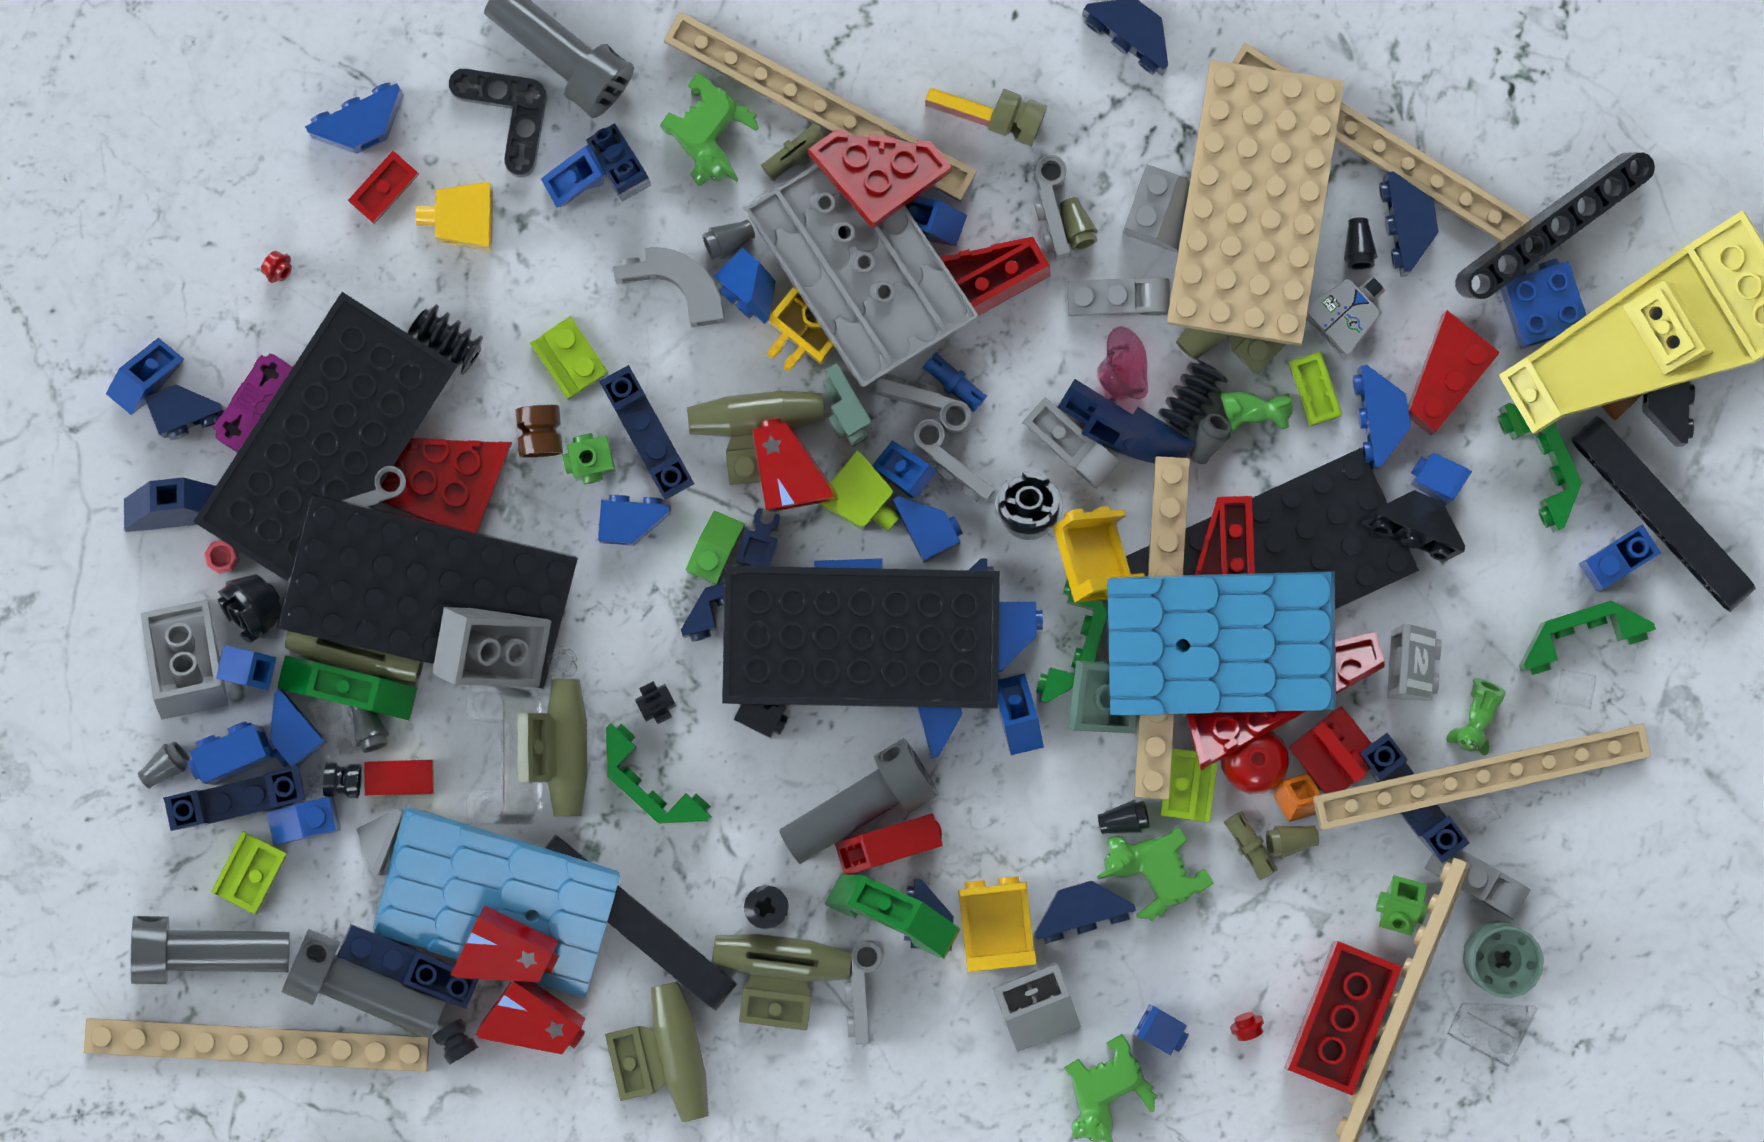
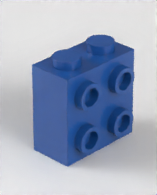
(1543, 303)
(227, 756)

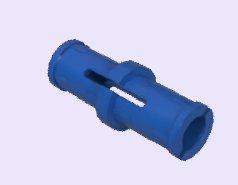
(954, 381)

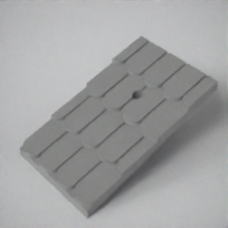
(873, 291)

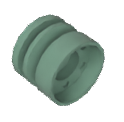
(1522, 953)

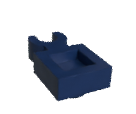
(758, 546)

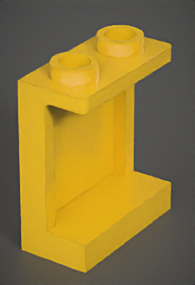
(1091, 551)
(996, 925)

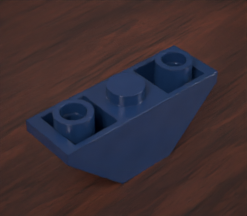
(1133, 30)
(618, 162)
(1409, 221)
(165, 504)
(1081, 908)

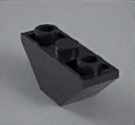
(1670, 411)
(1418, 524)

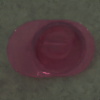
(1125, 366)

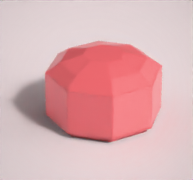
(221, 557)

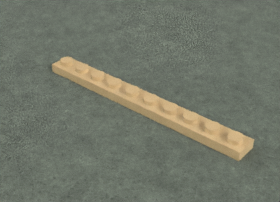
(795, 91)
(1416, 167)
(1165, 559)
(1481, 776)
(1403, 1001)
(256, 1045)

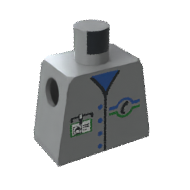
(1345, 313)

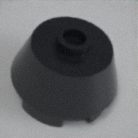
(1028, 505)
(251, 606)

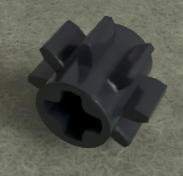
(655, 702)

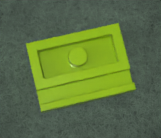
(569, 358)
(1190, 788)
(249, 872)

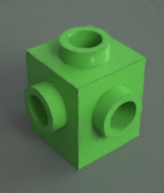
(587, 445)
(1402, 905)

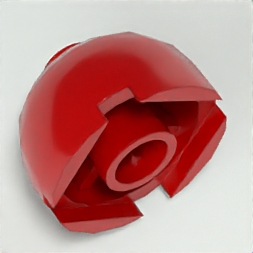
(1257, 765)

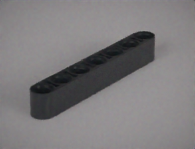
(1569, 220)
(1663, 513)
(662, 943)

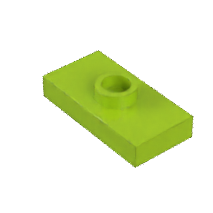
(1315, 389)

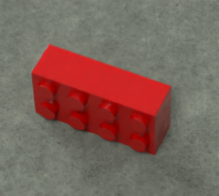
(1343, 1017)

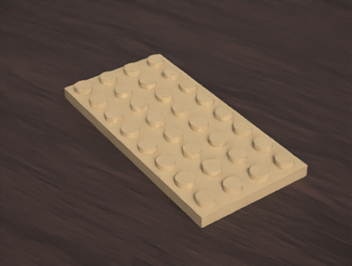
(1255, 203)

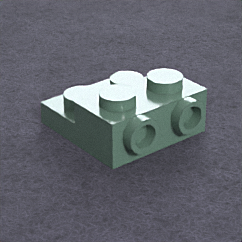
(848, 414)
(1092, 701)

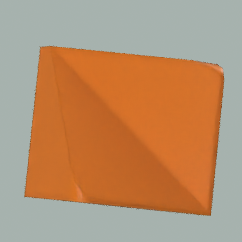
(1296, 797)

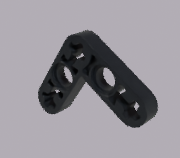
(520, 111)

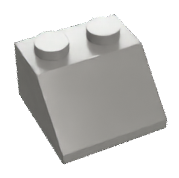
(1158, 209)

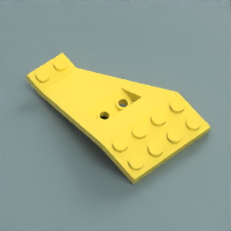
(1618, 351)

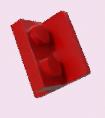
(1333, 752)

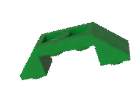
(1555, 508)
(1625, 624)
(1058, 681)
(347, 687)
(619, 748)
(895, 910)

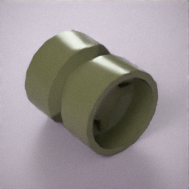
(1017, 117)

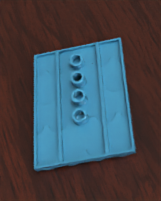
(1251, 638)
(450, 870)

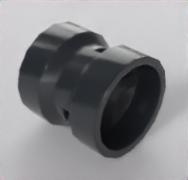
(342, 780)
(455, 1042)

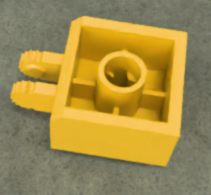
(793, 323)

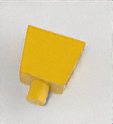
(461, 215)

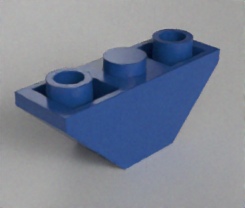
(359, 122)
(1382, 414)

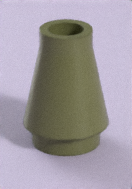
(1077, 225)
(1288, 840)

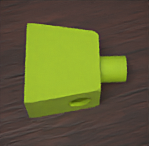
(862, 495)

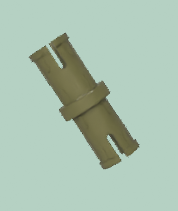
(777, 165)
(1250, 845)

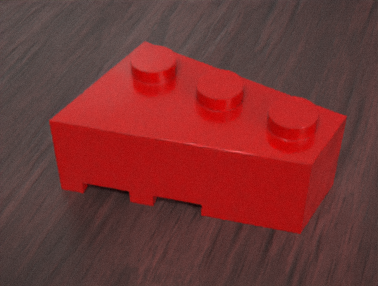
(997, 272)
(1449, 372)
(1229, 538)

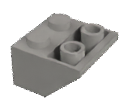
(1037, 1007)

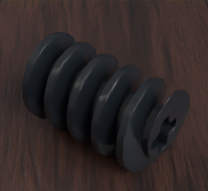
(446, 337)
(1192, 396)
(778, 901)

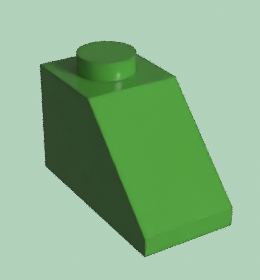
(715, 548)

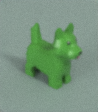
(703, 128)
(1160, 867)
(1104, 1084)

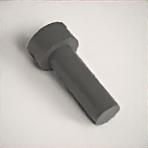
(593, 76)
(897, 781)
(160, 950)
(323, 972)

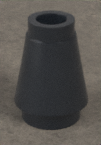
(1359, 247)
(1125, 818)

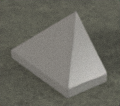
(379, 838)

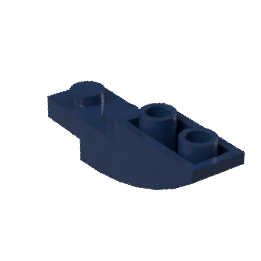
(1130, 434)
(406, 965)

